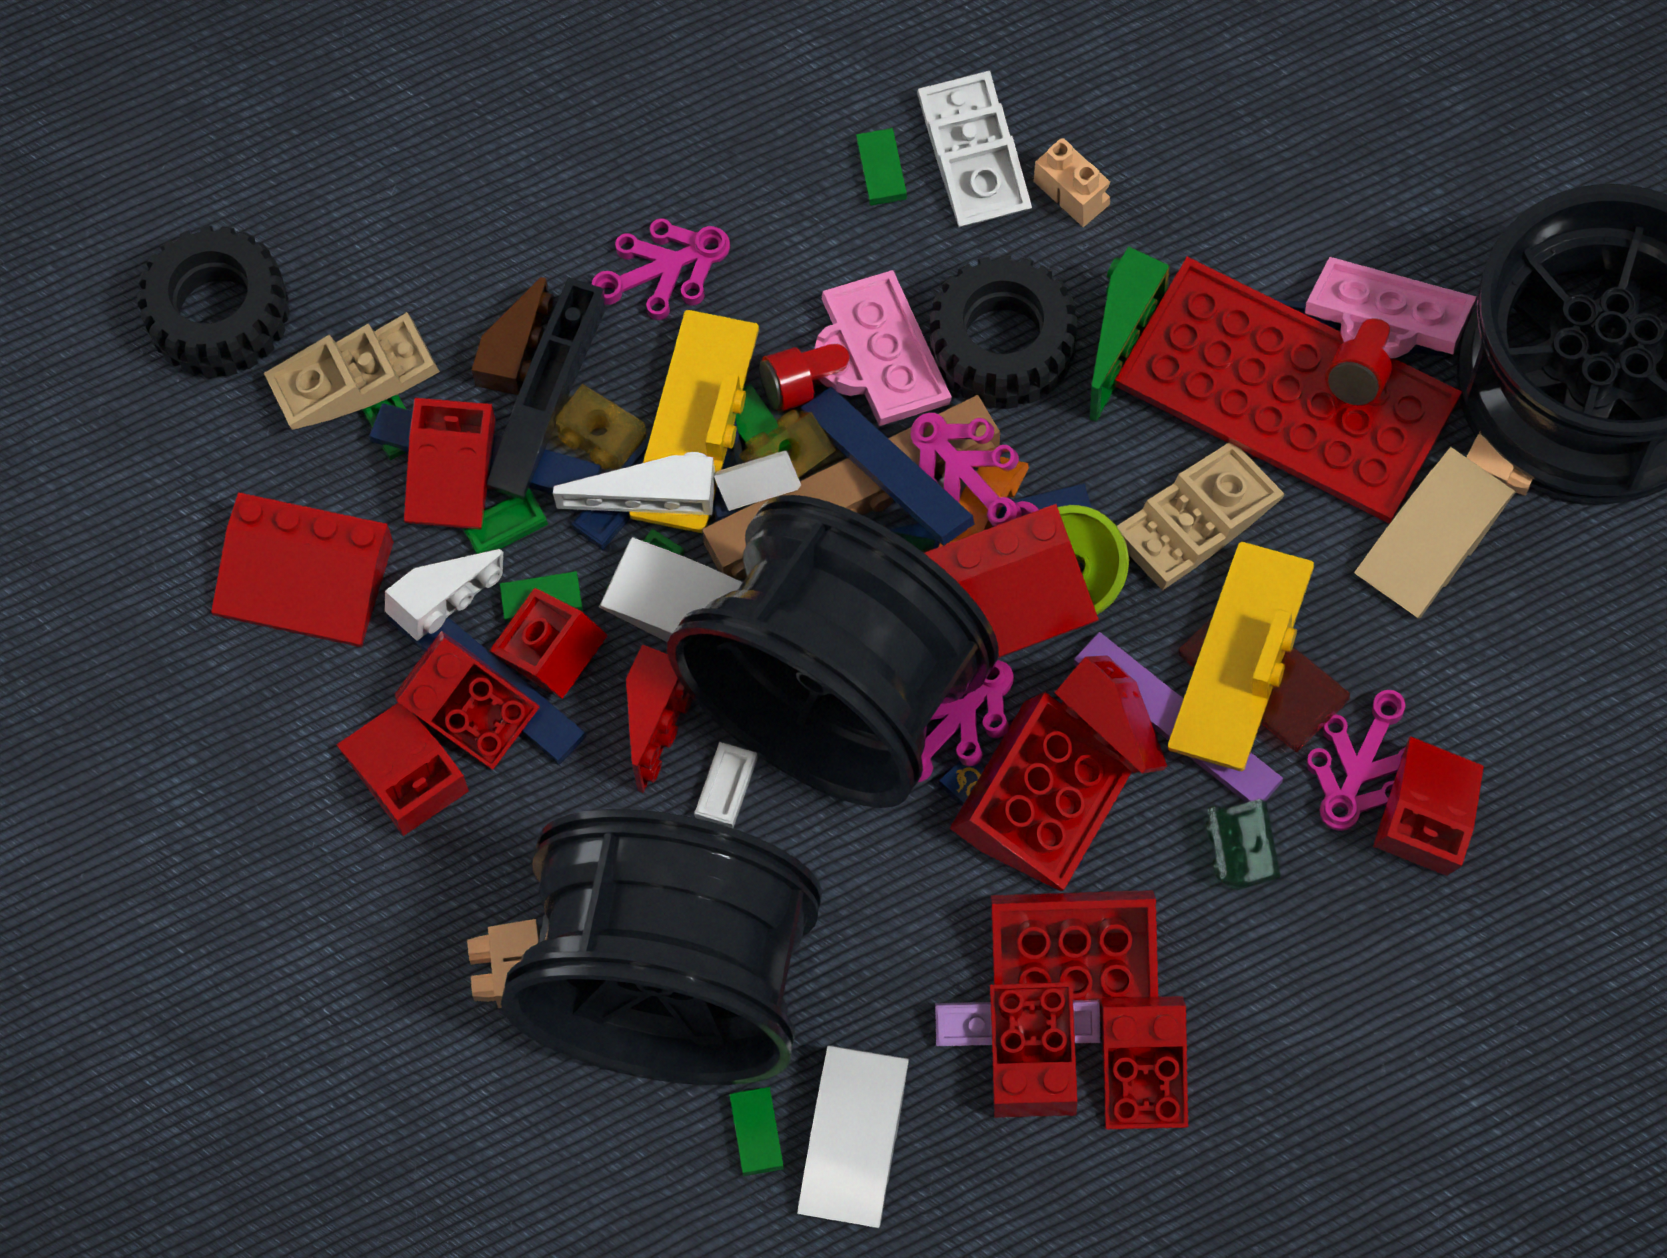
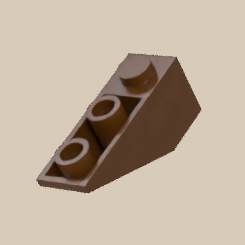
(509, 343)

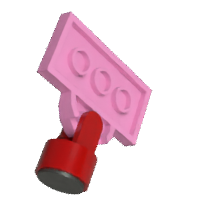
(1380, 321)
(866, 351)

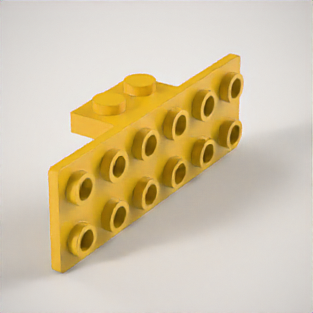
(701, 398)
(1241, 656)

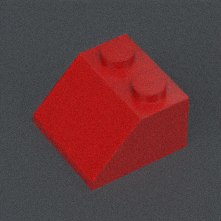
(549, 642)

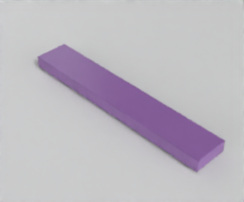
(1163, 706)

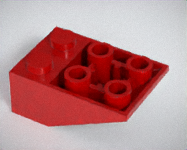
(449, 463)
(466, 700)
(653, 709)
(1115, 710)
(404, 767)
(1431, 807)
(1033, 1050)
(1145, 1062)

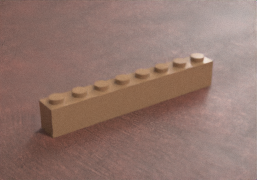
(843, 485)

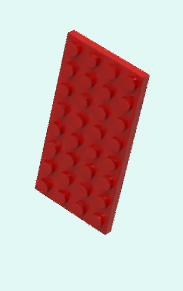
(1260, 382)

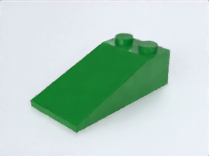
(1132, 298)

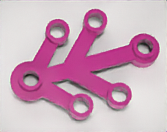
(666, 264)
(960, 463)
(963, 715)
(1357, 768)

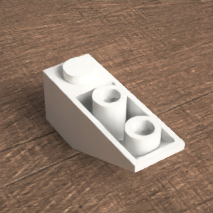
(435, 591)

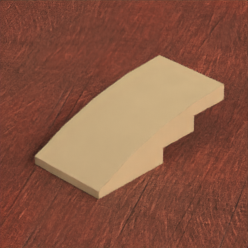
(350, 373)
(1198, 514)
(1434, 532)

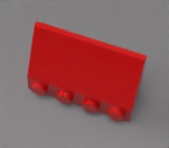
(301, 569)
(1022, 579)
(1042, 793)
(1084, 938)

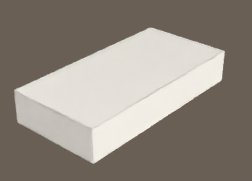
(757, 480)
(726, 785)

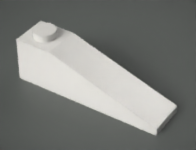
(657, 486)

